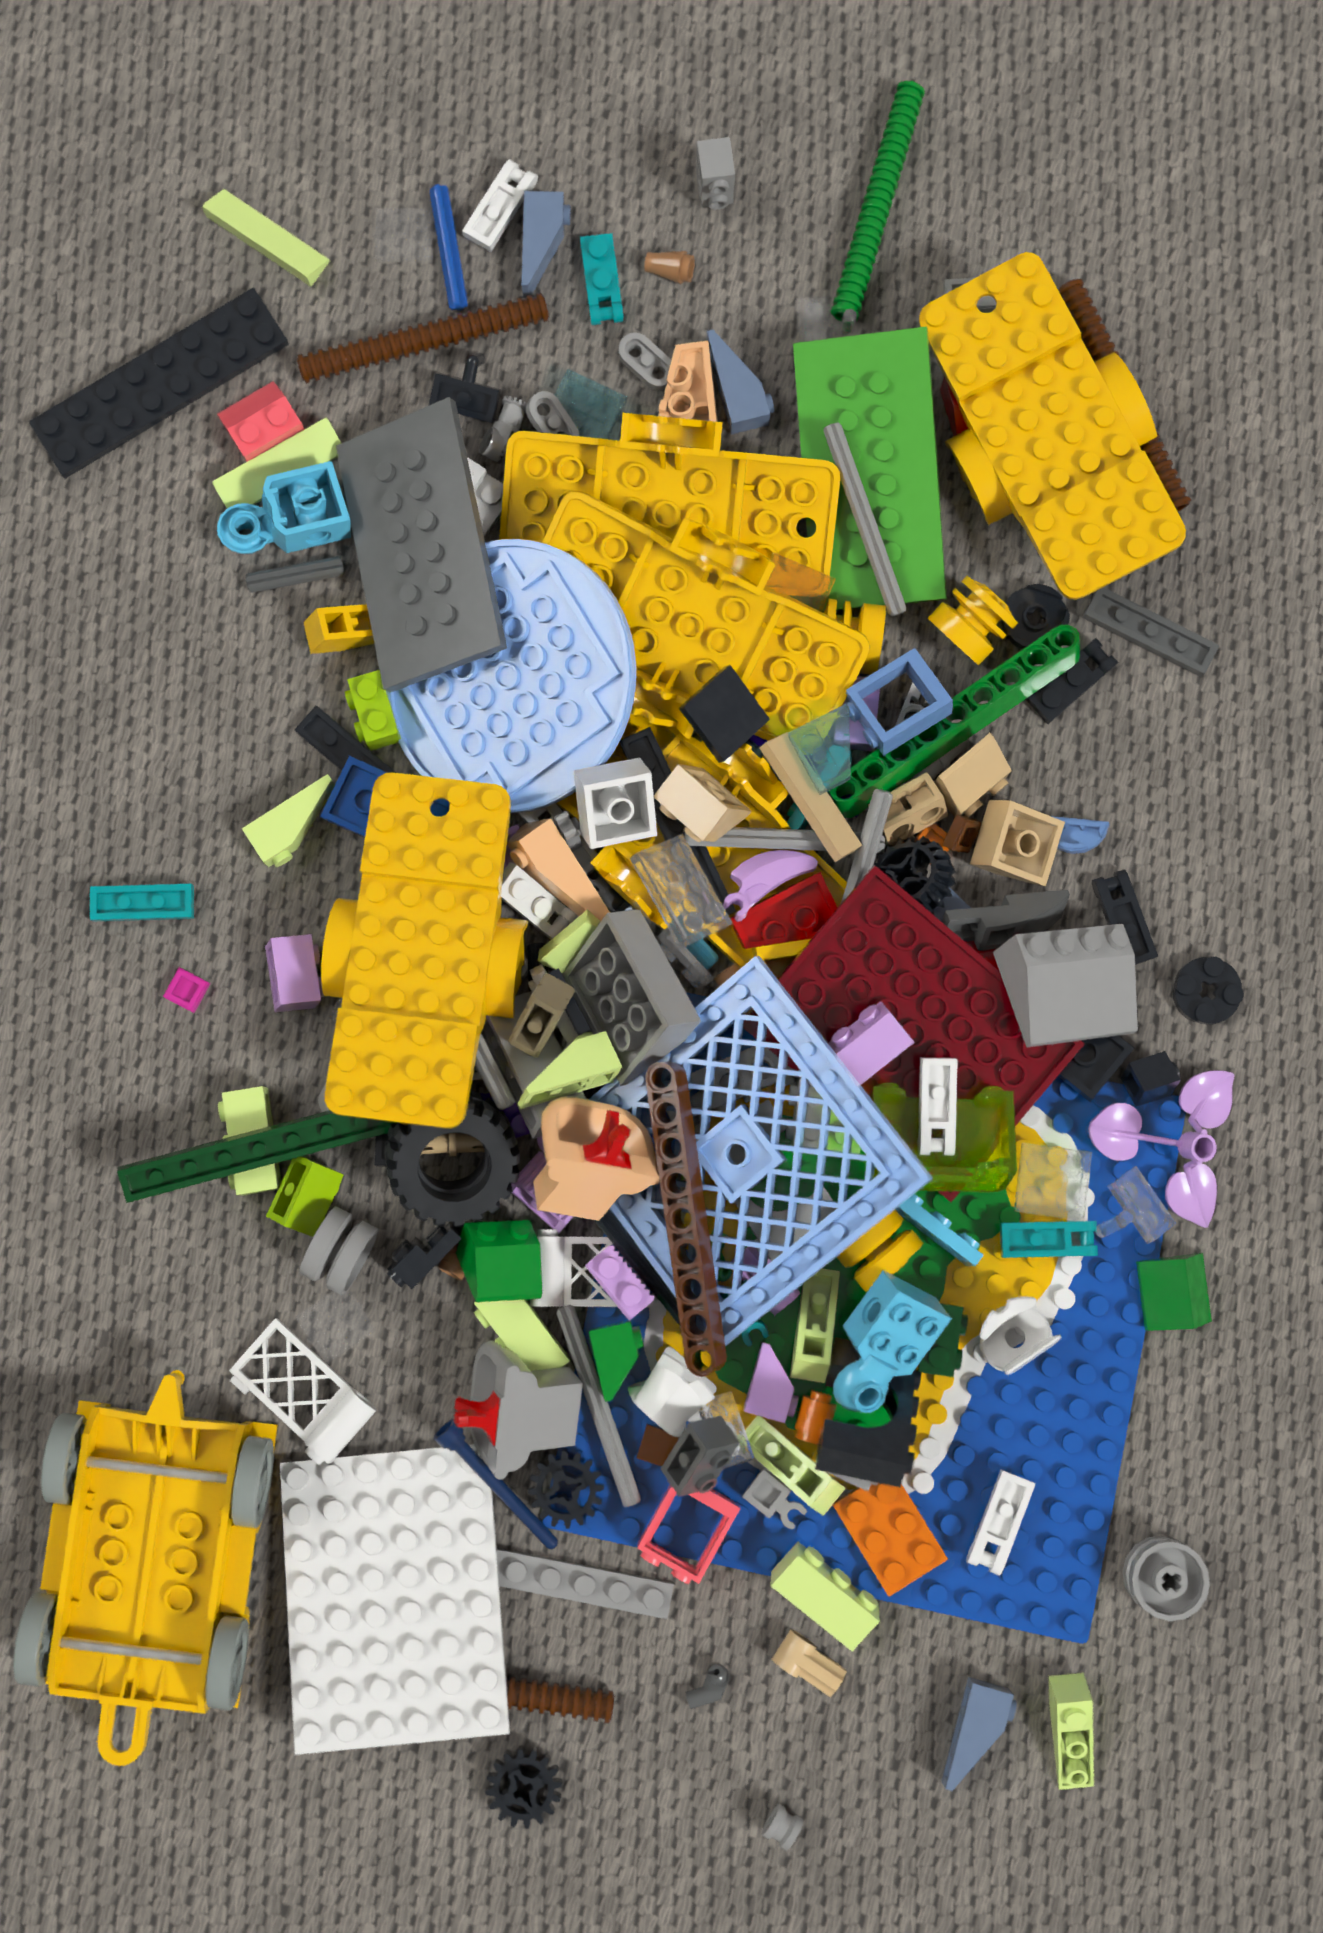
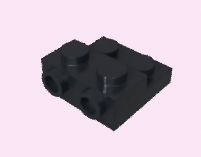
(415, 1260)

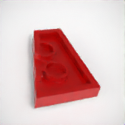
(787, 915)

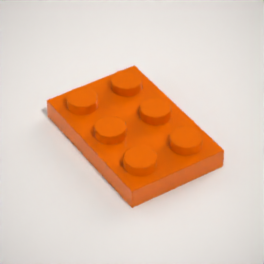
(890, 1534)

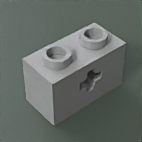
(715, 173)

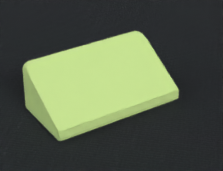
(565, 945)

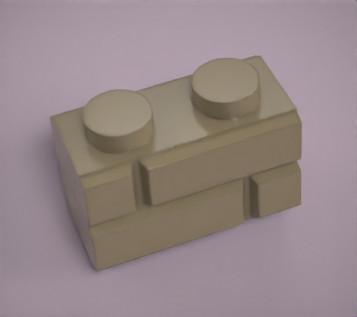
(541, 1015)

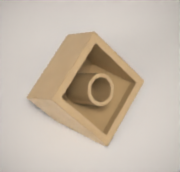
(973, 776)
(700, 803)
(1017, 842)

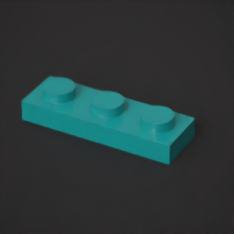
(141, 902)

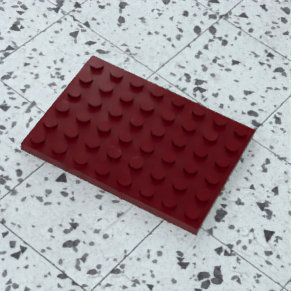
(935, 986)

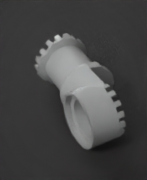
(507, 424)

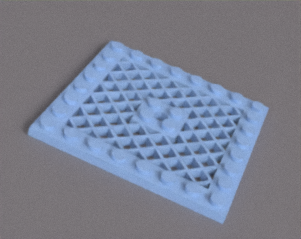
(884, 1148)

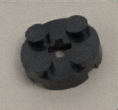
(1025, 602)
(1211, 971)

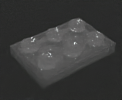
(681, 891)

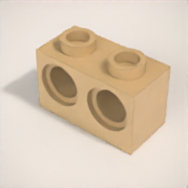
(913, 809)

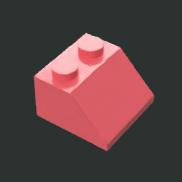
(260, 421)

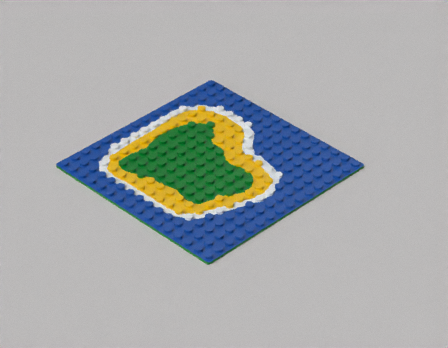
(1048, 1422)

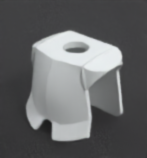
(1017, 1313)
(672, 1393)

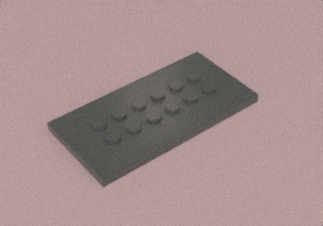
(420, 546)

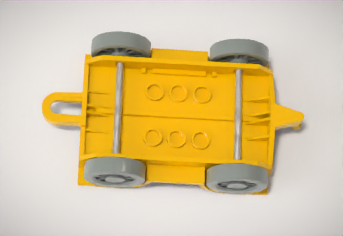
(146, 1560)

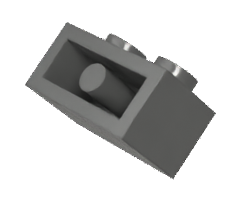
(700, 1456)

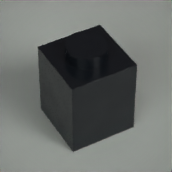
(1150, 1078)

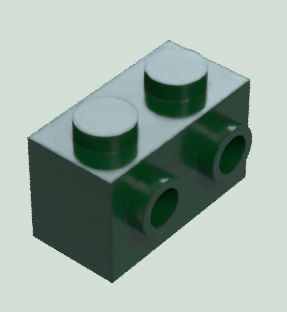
(944, 1353)

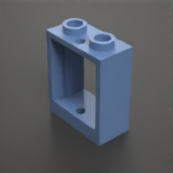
(924, 679)

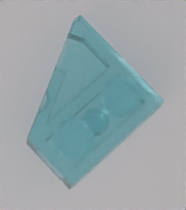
(590, 404)
(825, 749)

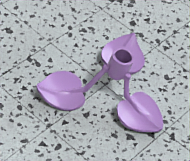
(1209, 1102)

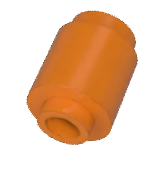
(812, 1414)

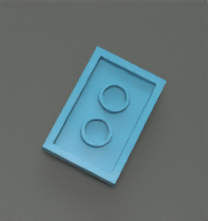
(937, 1228)

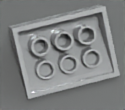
(1070, 983)
(631, 992)

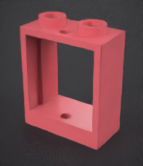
(681, 1569)

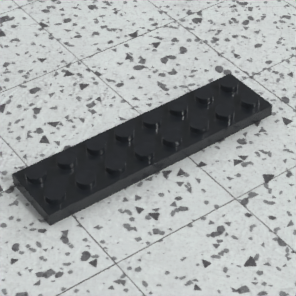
(158, 383)

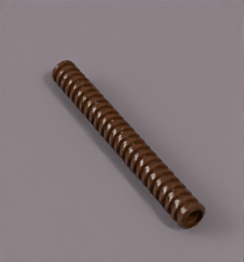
(423, 337)
(1098, 346)
(560, 1699)

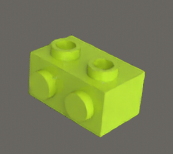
(374, 710)
(304, 1195)

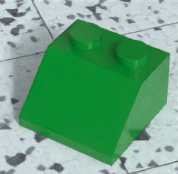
(501, 1260)
(615, 1353)

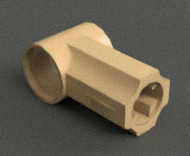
(801, 1658)

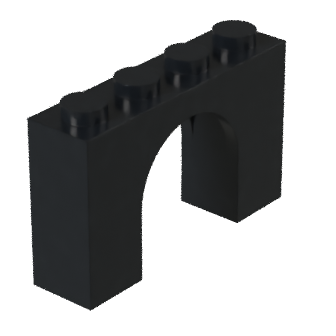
(871, 1452)

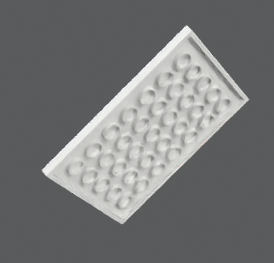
(392, 1601)

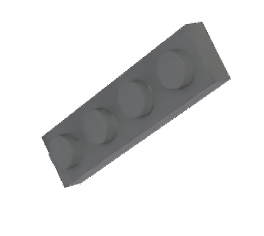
(1151, 631)

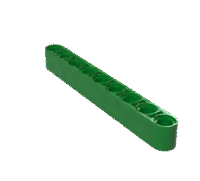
(966, 707)

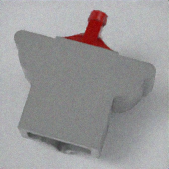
(517, 1408)

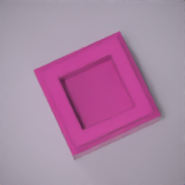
(186, 990)

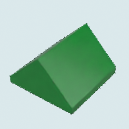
(1174, 1292)

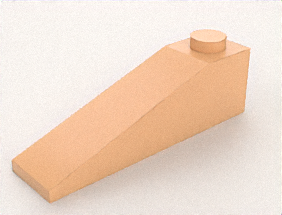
(690, 384)
(548, 859)

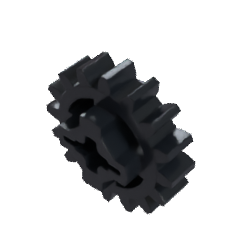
(573, 1503)
(531, 1800)

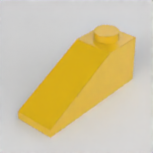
(338, 628)

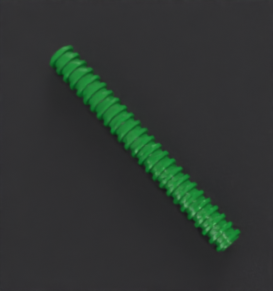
(878, 198)

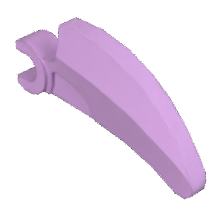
(763, 874)

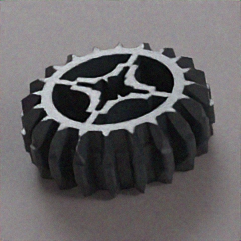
(908, 866)

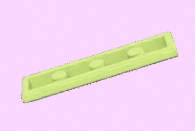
(265, 236)
(304, 449)

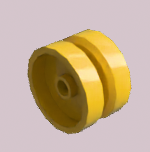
(880, 1250)

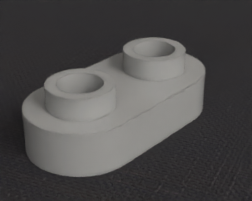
(648, 362)
(556, 420)

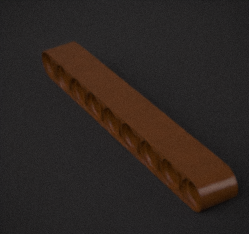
(678, 1233)

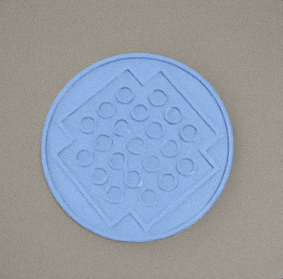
(544, 701)

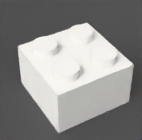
(615, 803)

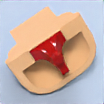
(592, 1157)

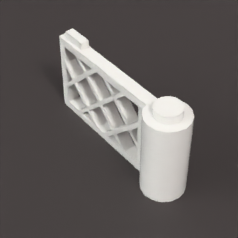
(557, 1272)
(330, 1427)

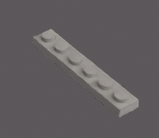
(584, 1583)

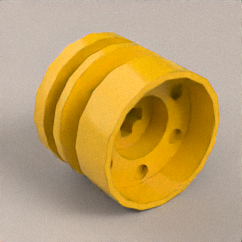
(973, 619)
(869, 622)

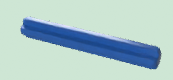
(448, 247)

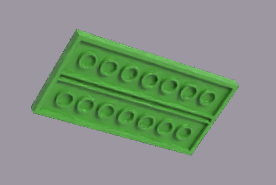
(885, 405)

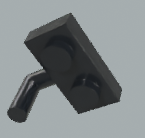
(470, 397)

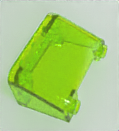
(984, 1139)

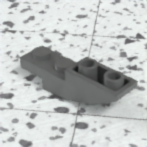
(1017, 915)

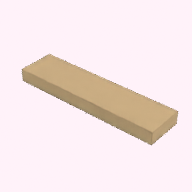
(817, 809)

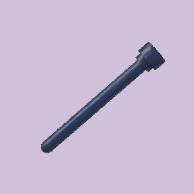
(452, 1437)

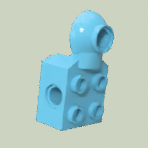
(297, 513)
(892, 1335)

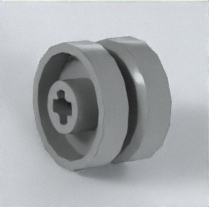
(338, 1250)
(1185, 1587)

